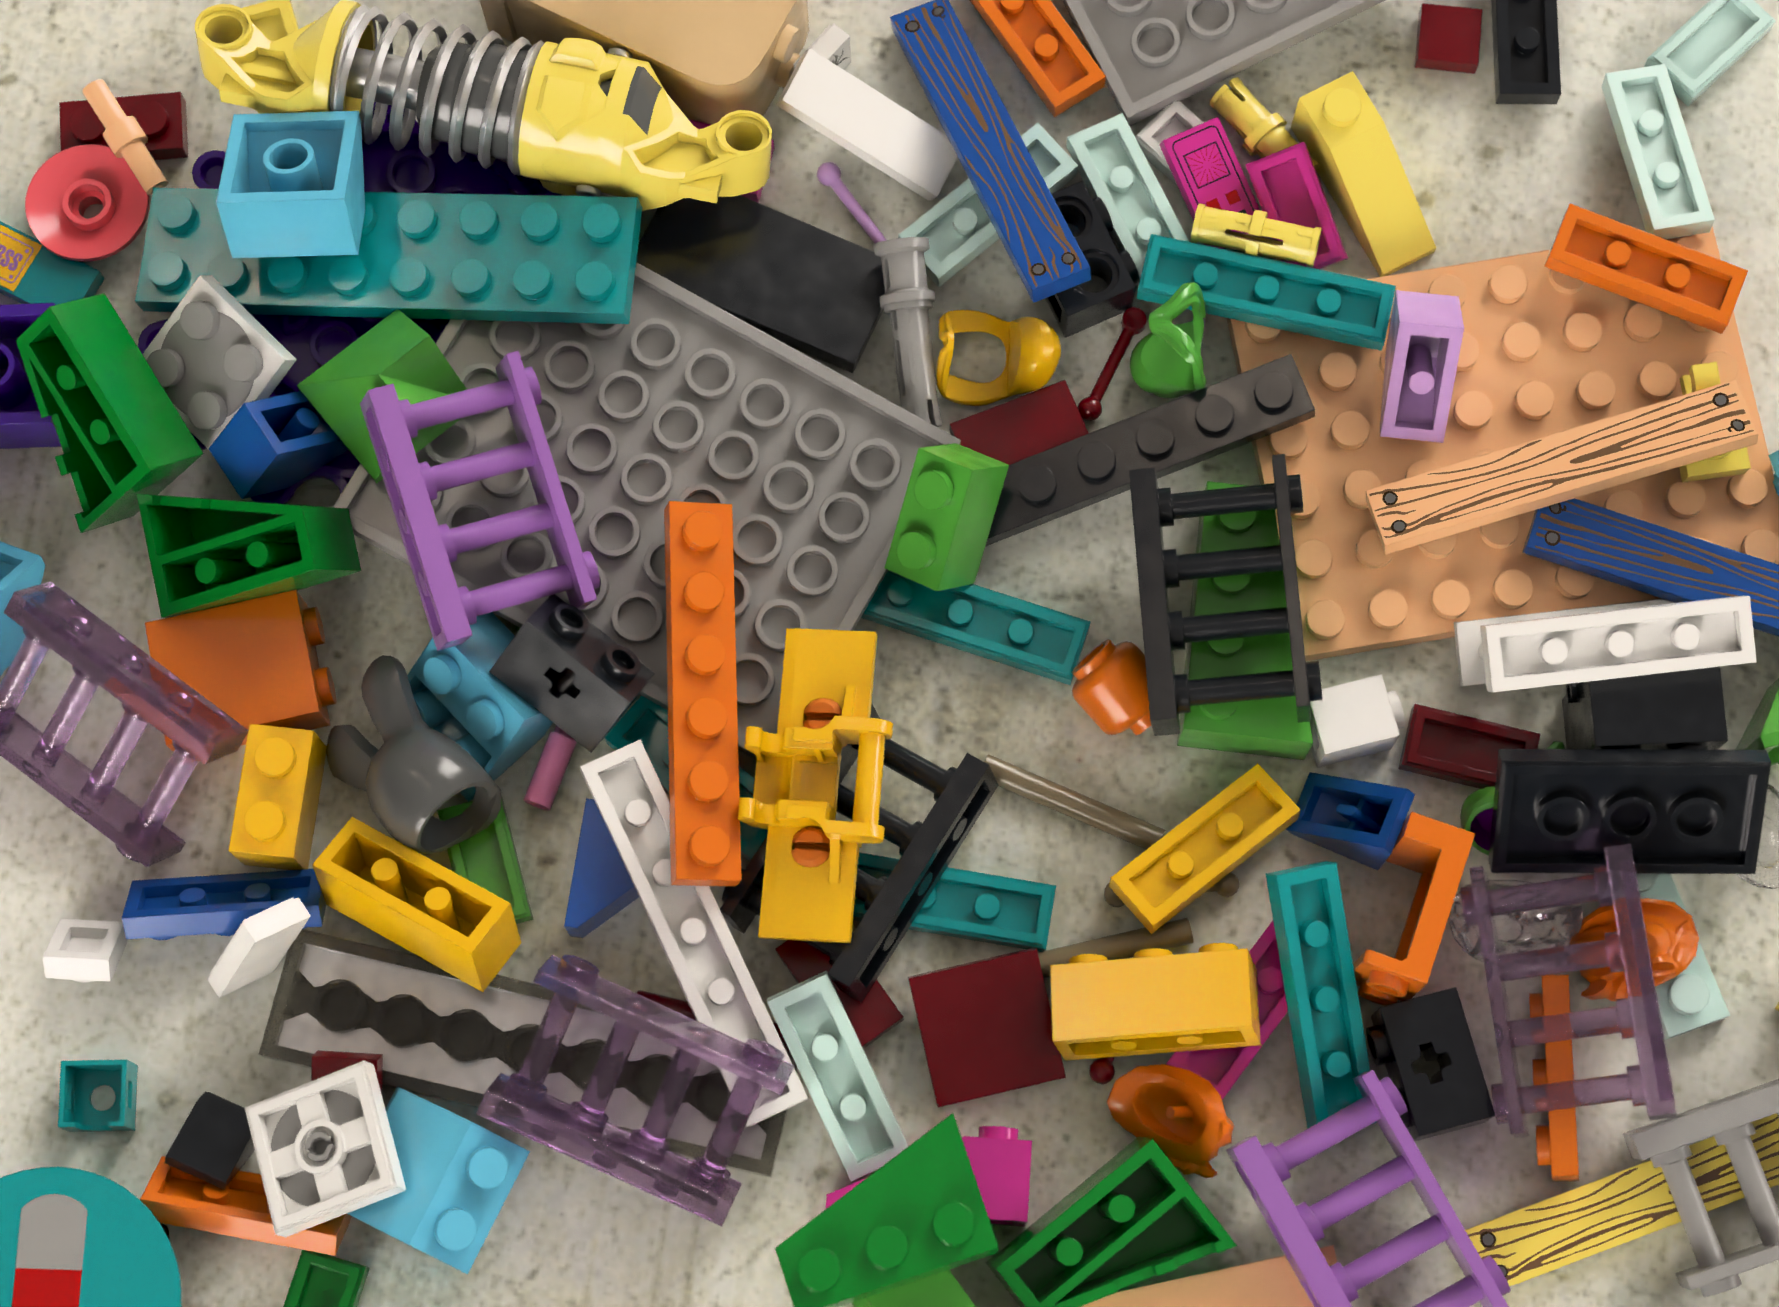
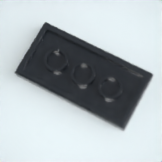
(770, 273)
(1671, 805)

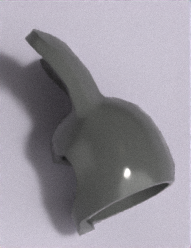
(412, 769)

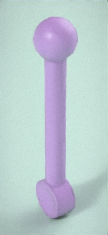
(829, 175)

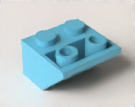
(473, 705)

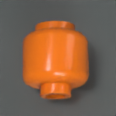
(1114, 687)

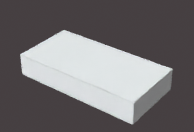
(258, 946)

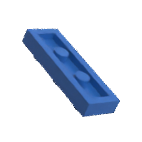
(215, 902)

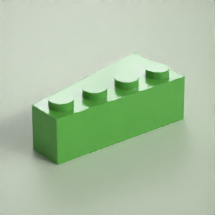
(1249, 726)

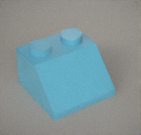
(293, 185)
(452, 1180)

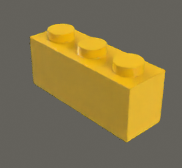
(417, 904)
(1155, 1002)

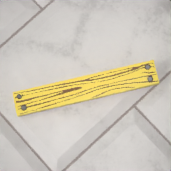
(1614, 1209)

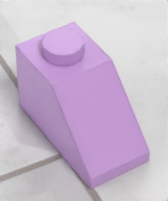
(1420, 365)

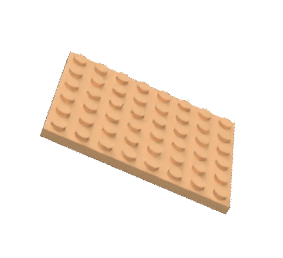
(1530, 364)

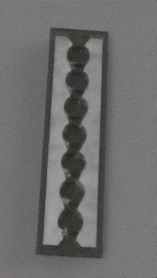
(456, 1040)

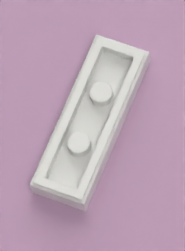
(868, 124)

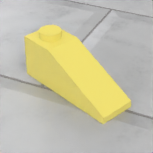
(1363, 173)

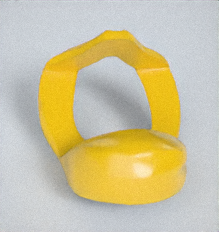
(1030, 356)

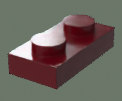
(159, 115)

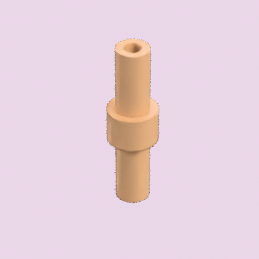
(124, 136)

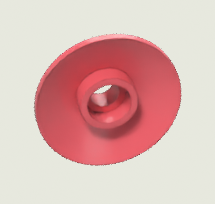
(70, 185)

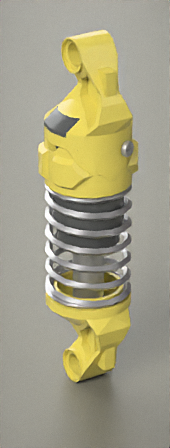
(549, 109)

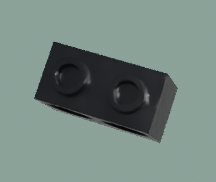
(1075, 307)

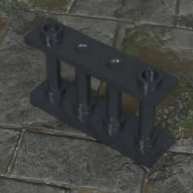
(1170, 631)
(895, 899)

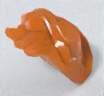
(1670, 939)
(1175, 1111)

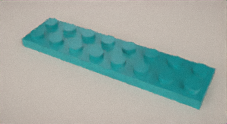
(417, 255)

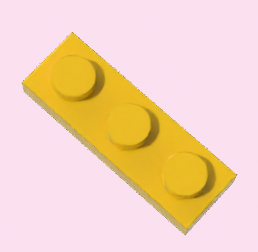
(1204, 848)

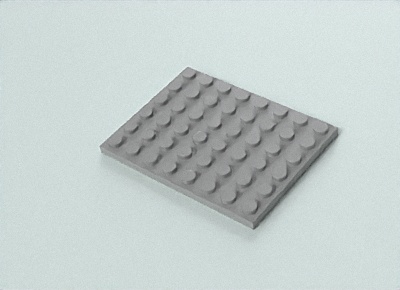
(685, 413)

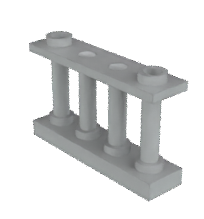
(1668, 1147)

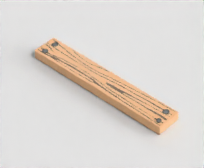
(1561, 466)

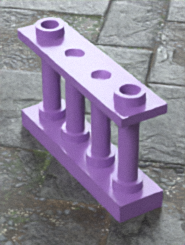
(435, 546)
(1303, 1225)

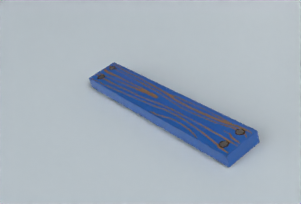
(991, 150)
(1652, 558)

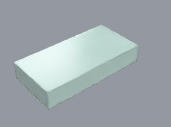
(1710, 44)

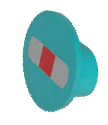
(81, 1244)

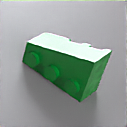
(106, 409)
(238, 551)
(893, 1227)
(1110, 1233)

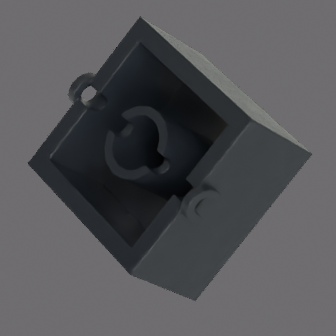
(1647, 712)

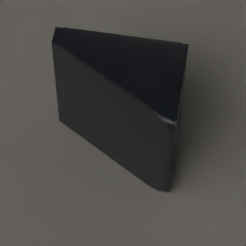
(212, 1141)

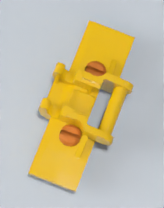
(796, 785)

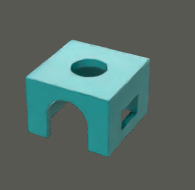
(77, 1084)

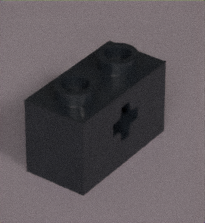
(572, 672)
(1439, 1029)

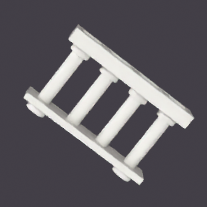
(1604, 642)

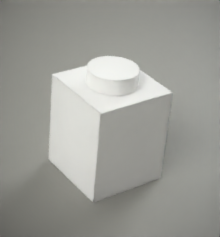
(1355, 721)

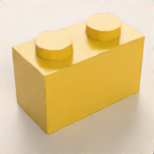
(278, 797)

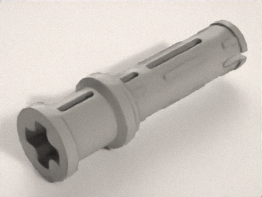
(908, 304)

